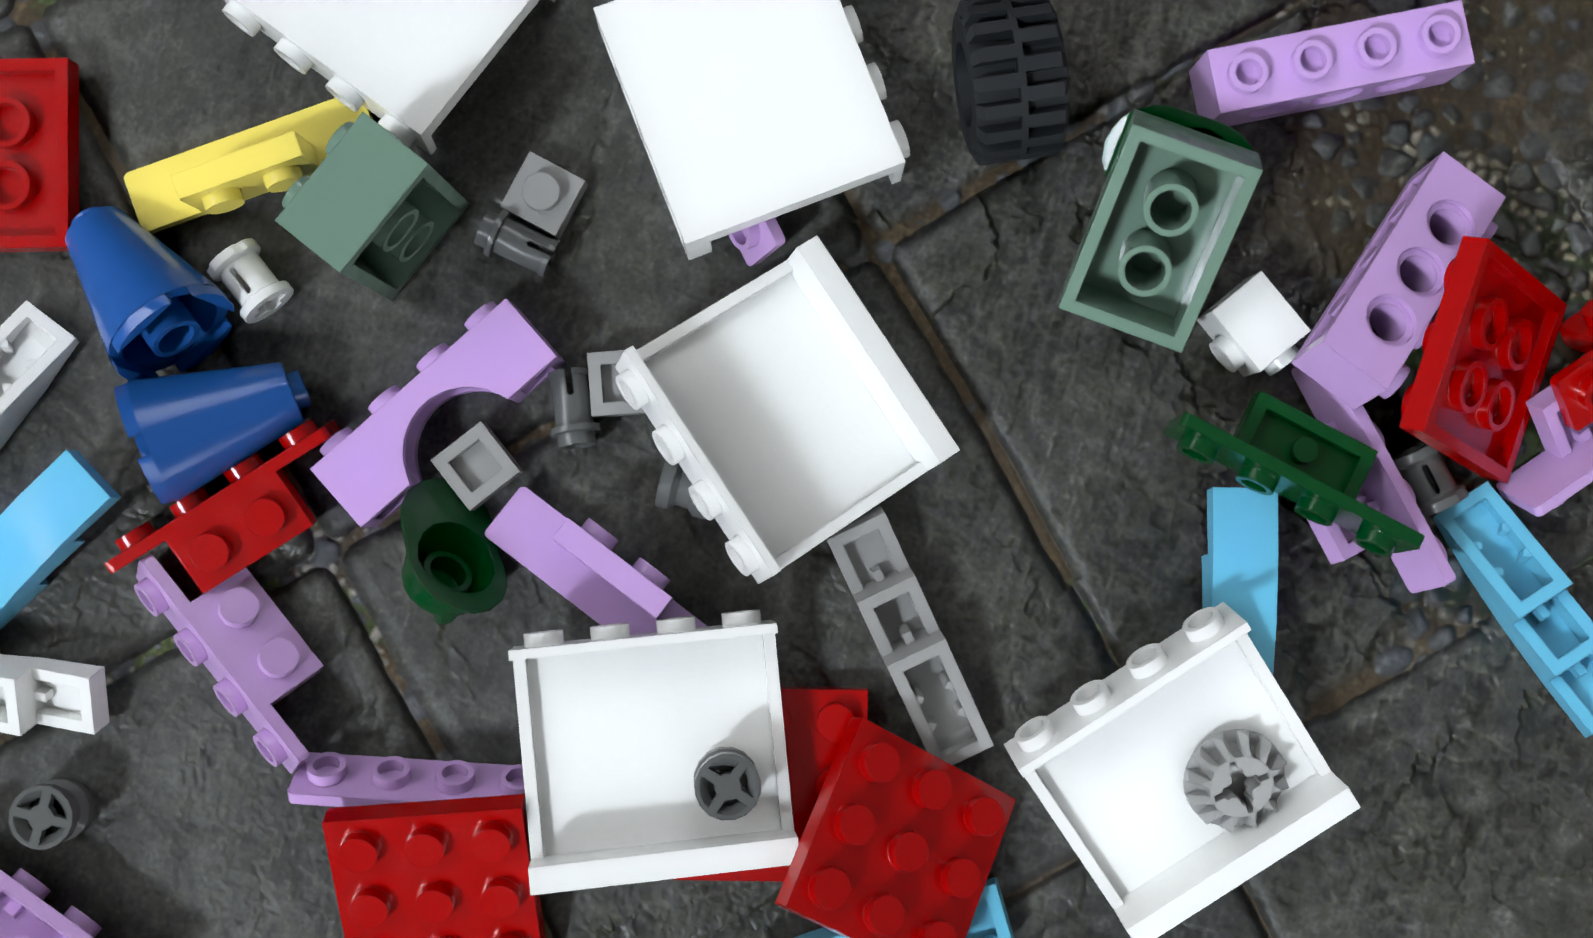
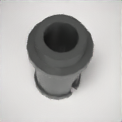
(516, 242)
(572, 412)

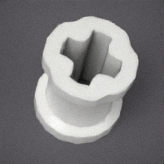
(250, 280)

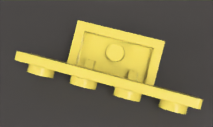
(235, 168)

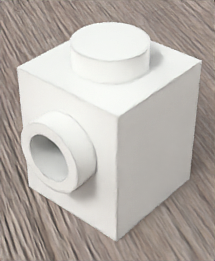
(1253, 328)

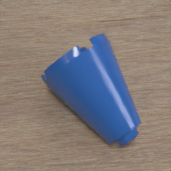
(144, 295)
(207, 421)

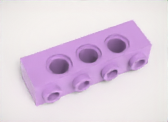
(1332, 65)
(1397, 283)

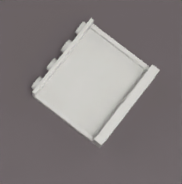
(389, 55)
(750, 106)
(784, 410)
(616, 745)
(1118, 760)

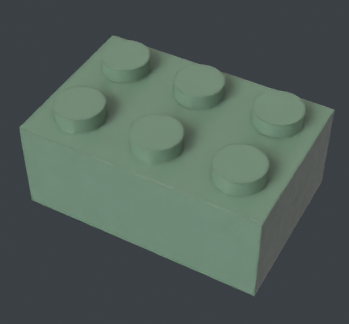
(371, 207)
(1160, 230)

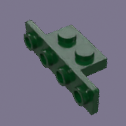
(1301, 460)

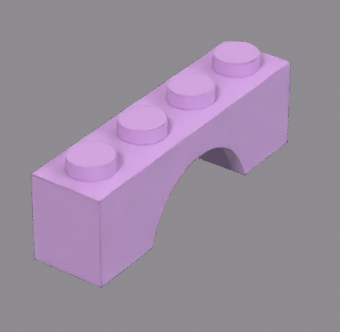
(379, 460)

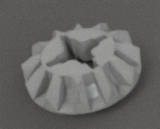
(1210, 772)

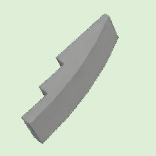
(909, 638)

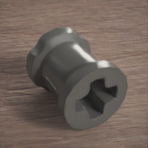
(1434, 489)

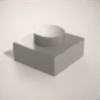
(544, 195)
(604, 393)
(477, 466)

